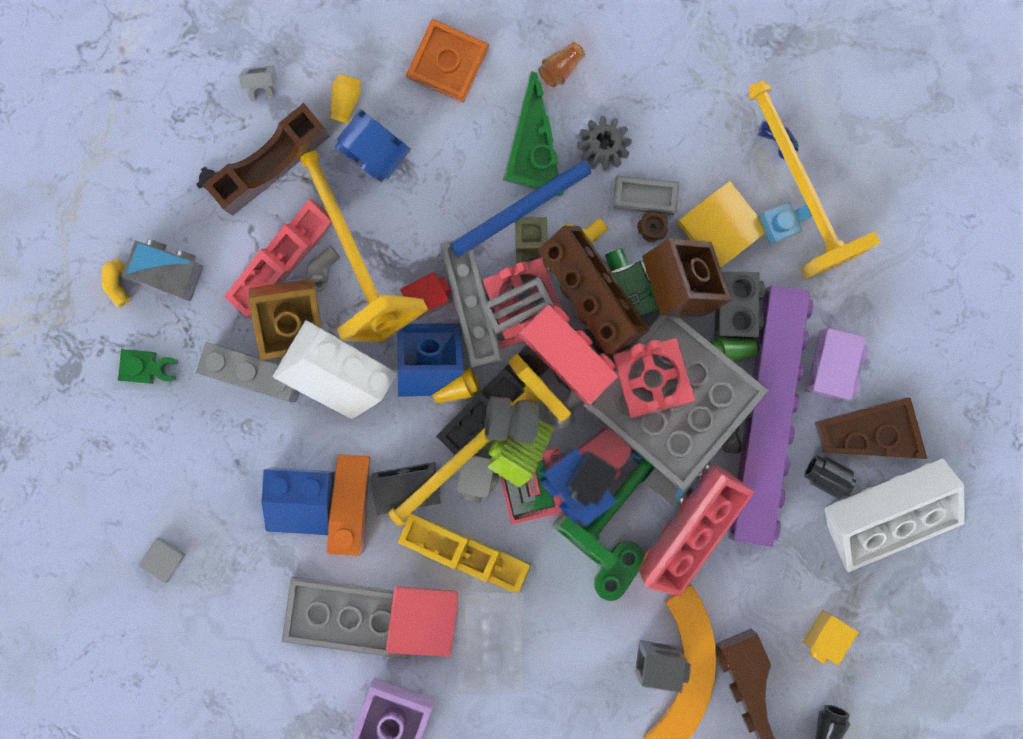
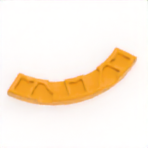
(700, 651)

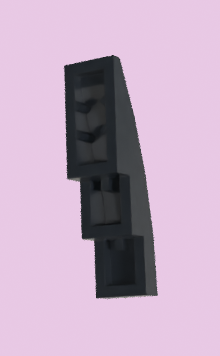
(471, 418)

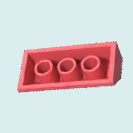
(694, 531)

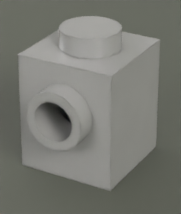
(476, 479)

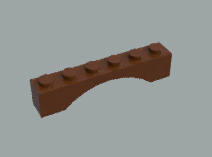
(749, 669)

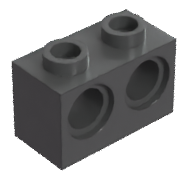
(746, 306)
(661, 666)

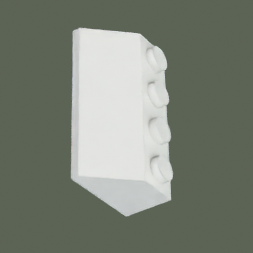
(896, 514)

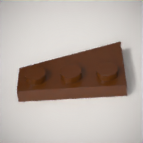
(875, 431)

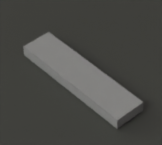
(468, 298)

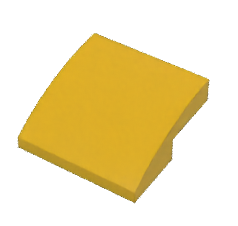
(725, 222)

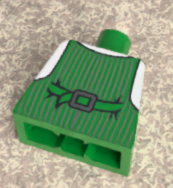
(633, 281)

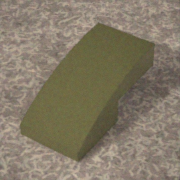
(529, 236)

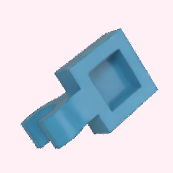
(783, 221)

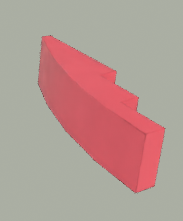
(282, 254)

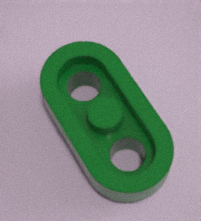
(620, 572)

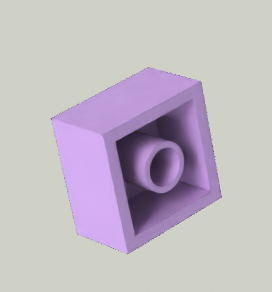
(393, 713)

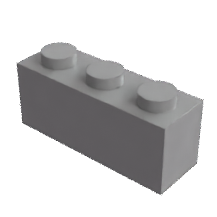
(243, 371)

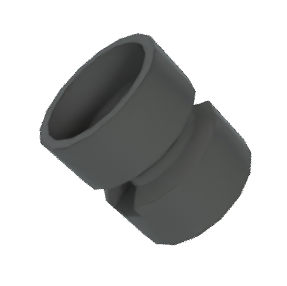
(517, 420)

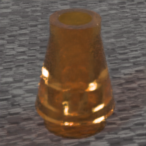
(560, 65)

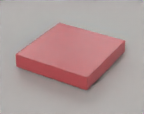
(422, 621)

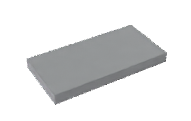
(338, 616)

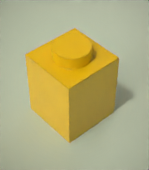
(829, 639)

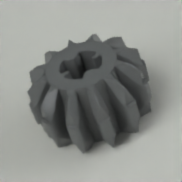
(613, 151)

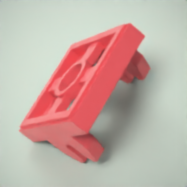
(495, 283)
(668, 349)

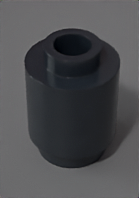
(830, 476)

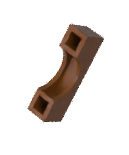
(244, 180)

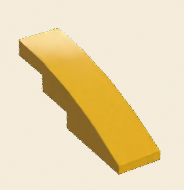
(464, 553)

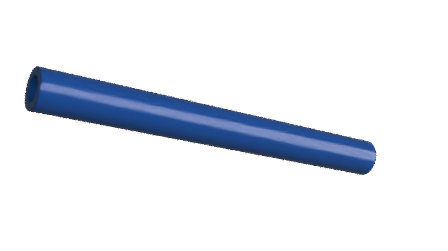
(520, 208)

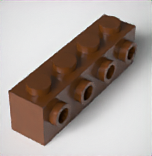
(592, 290)

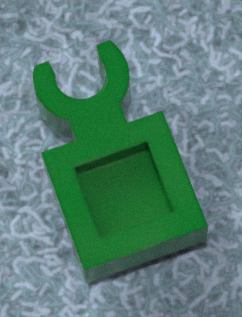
(142, 366)

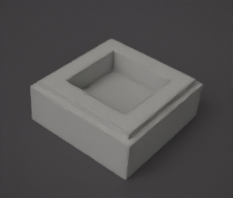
(162, 560)

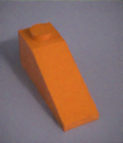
(349, 506)

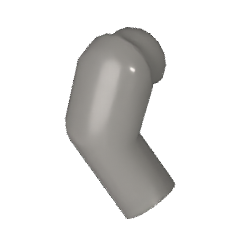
(319, 266)

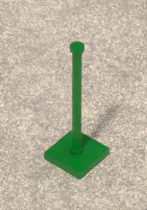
(587, 537)

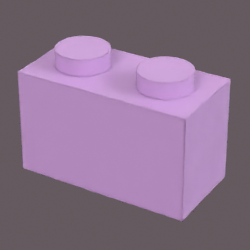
(836, 364)

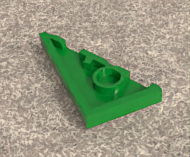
(532, 155)

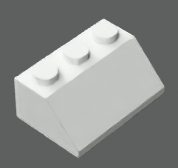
(333, 372)

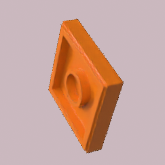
(447, 60)

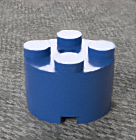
(373, 144)

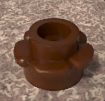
(658, 220)

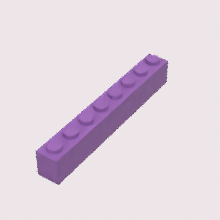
(769, 423)

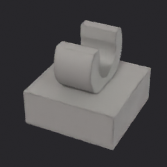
(258, 77)

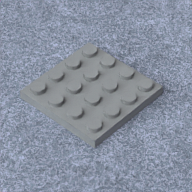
(688, 435)

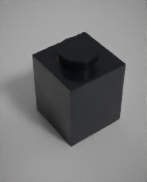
(591, 479)

